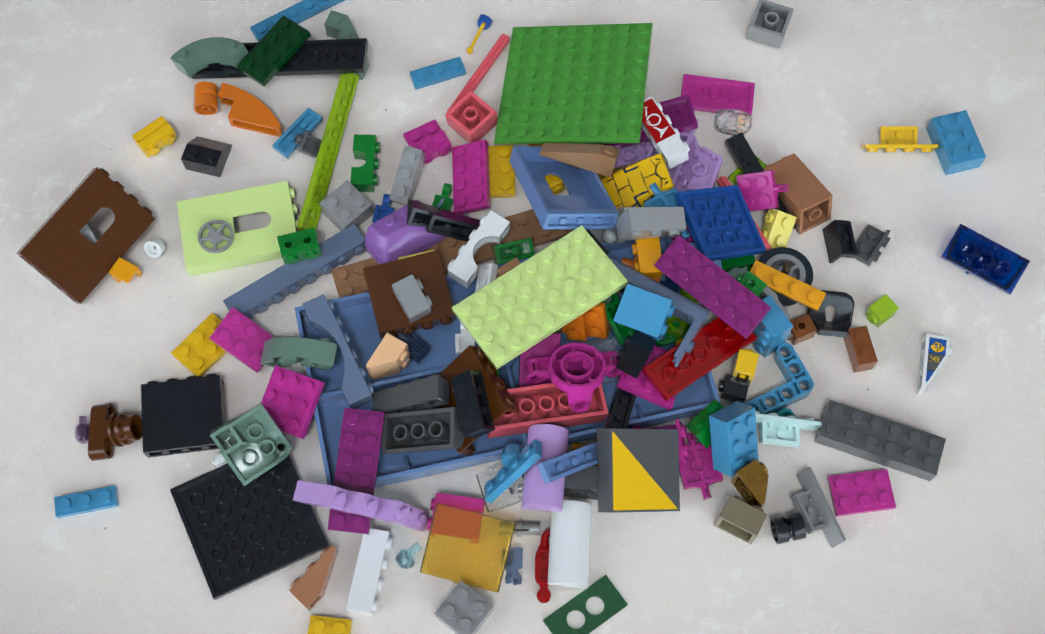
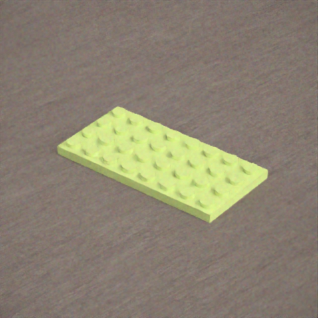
(539, 296)

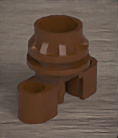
(110, 430)

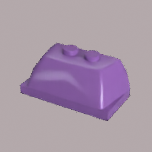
(393, 238)

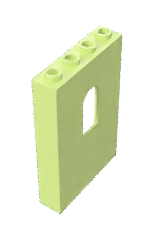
(248, 246)

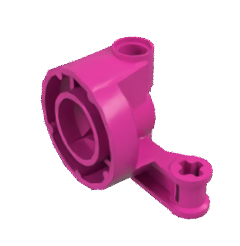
(575, 370)

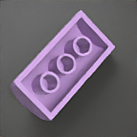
(536, 493)

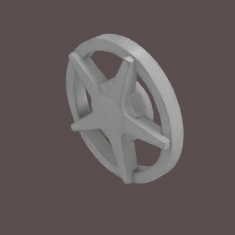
(215, 236)

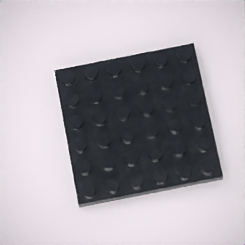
(249, 528)

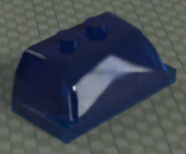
(985, 259)

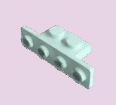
(783, 430)

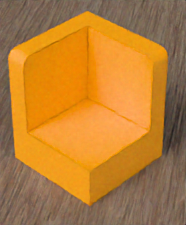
(124, 271)

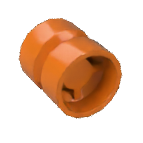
(205, 98)

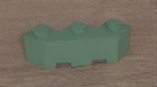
(340, 27)

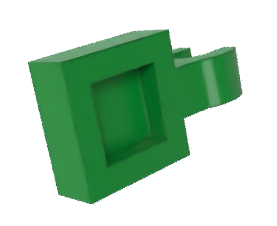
(448, 202)

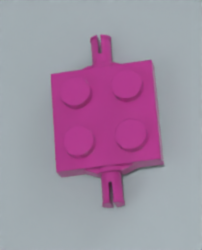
(760, 190)
(699, 469)

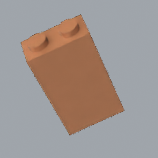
(806, 194)

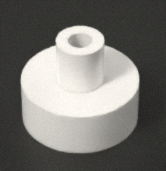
(154, 247)

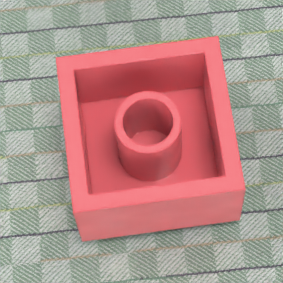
(471, 117)

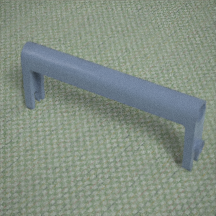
(685, 308)

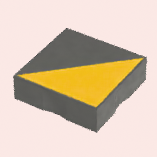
(638, 470)

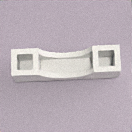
(491, 230)

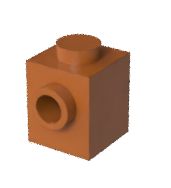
(802, 329)

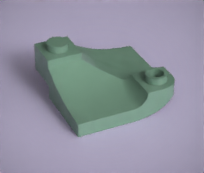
(251, 443)

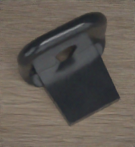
(842, 319)

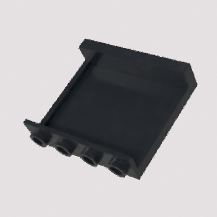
(181, 415)

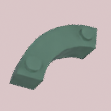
(207, 51)
(291, 350)

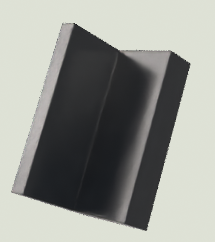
(839, 240)

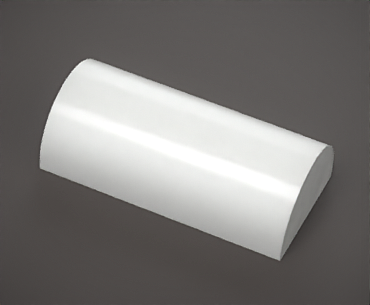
(570, 545)

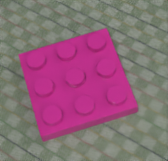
(642, 386)
(292, 400)

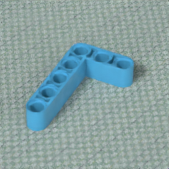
(792, 385)

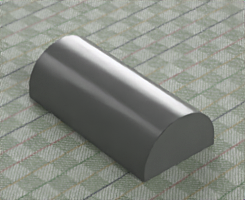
(422, 431)

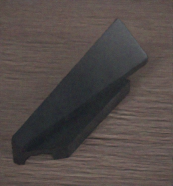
(441, 221)

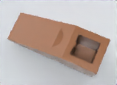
(313, 583)

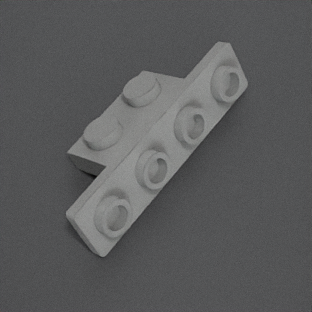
(816, 509)

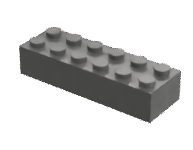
(880, 440)

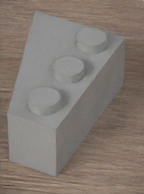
(650, 222)

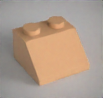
(388, 358)

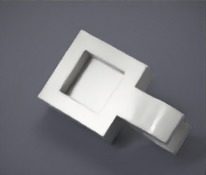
(463, 340)

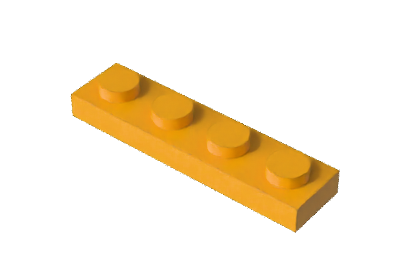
(788, 286)

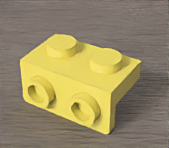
(777, 227)

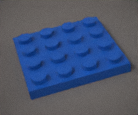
(720, 222)

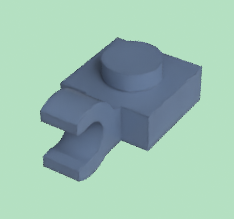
(513, 563)

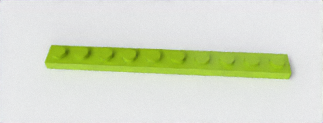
(328, 151)

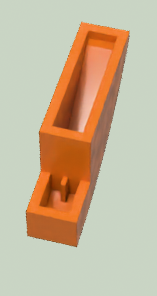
(248, 111)

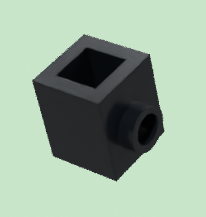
(734, 389)

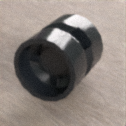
(787, 528)

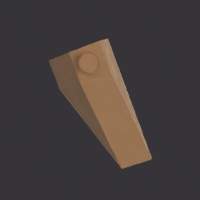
(591, 157)

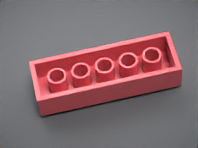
(547, 406)

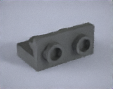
(870, 244)

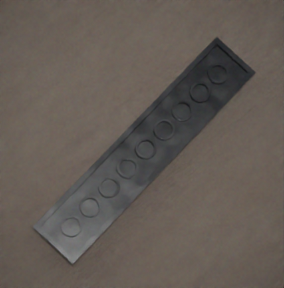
(312, 58)

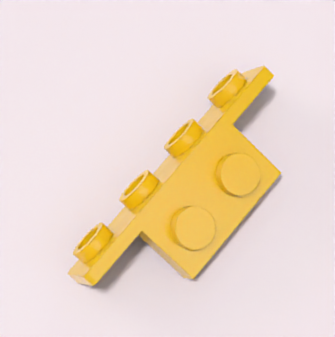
(899, 137)

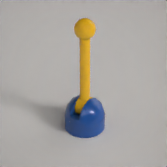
(483, 23)

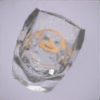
(732, 121)

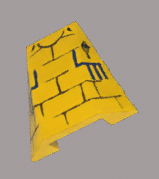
(631, 182)

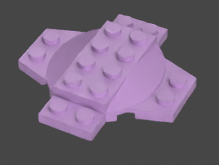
(696, 173)

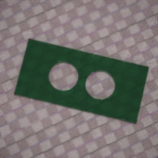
(602, 589)

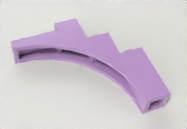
(361, 504)

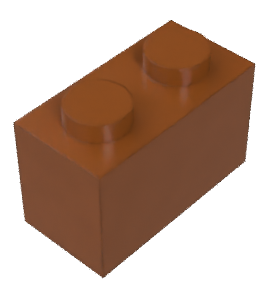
(860, 349)

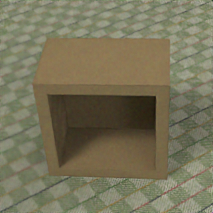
(741, 519)

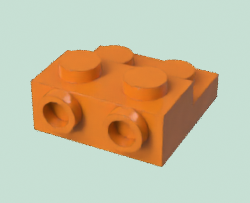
(589, 324)

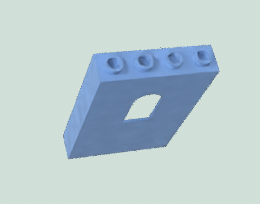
(587, 198)

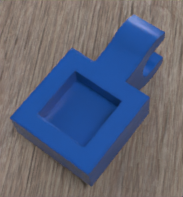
(383, 210)

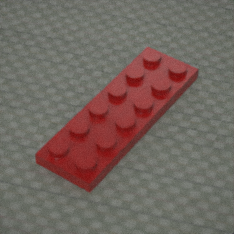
(712, 347)

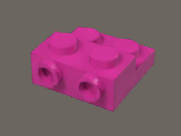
(429, 139)

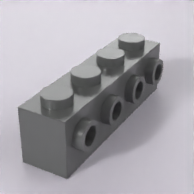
(412, 396)

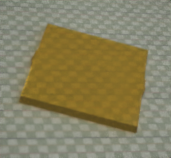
(467, 547)

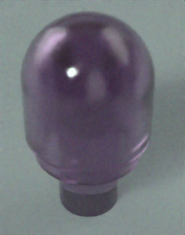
(82, 430)

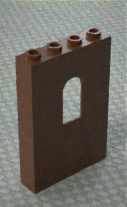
(66, 255)

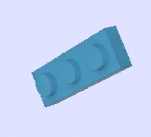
(437, 73)
(307, 121)
(86, 501)

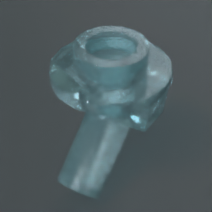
(405, 557)

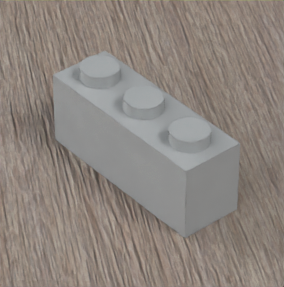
(407, 175)

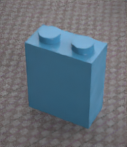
(644, 311)

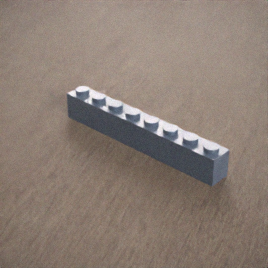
(292, 277)

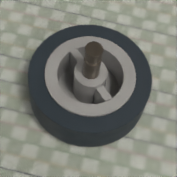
(790, 263)

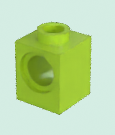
(881, 311)

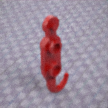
(541, 568)

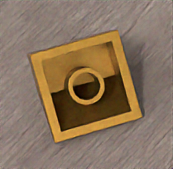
(752, 483)

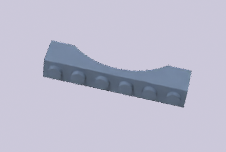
(322, 318)

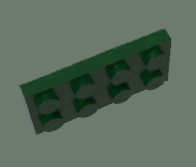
(273, 50)

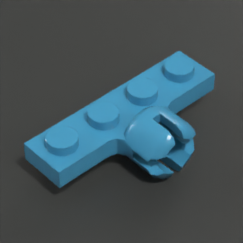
(514, 465)

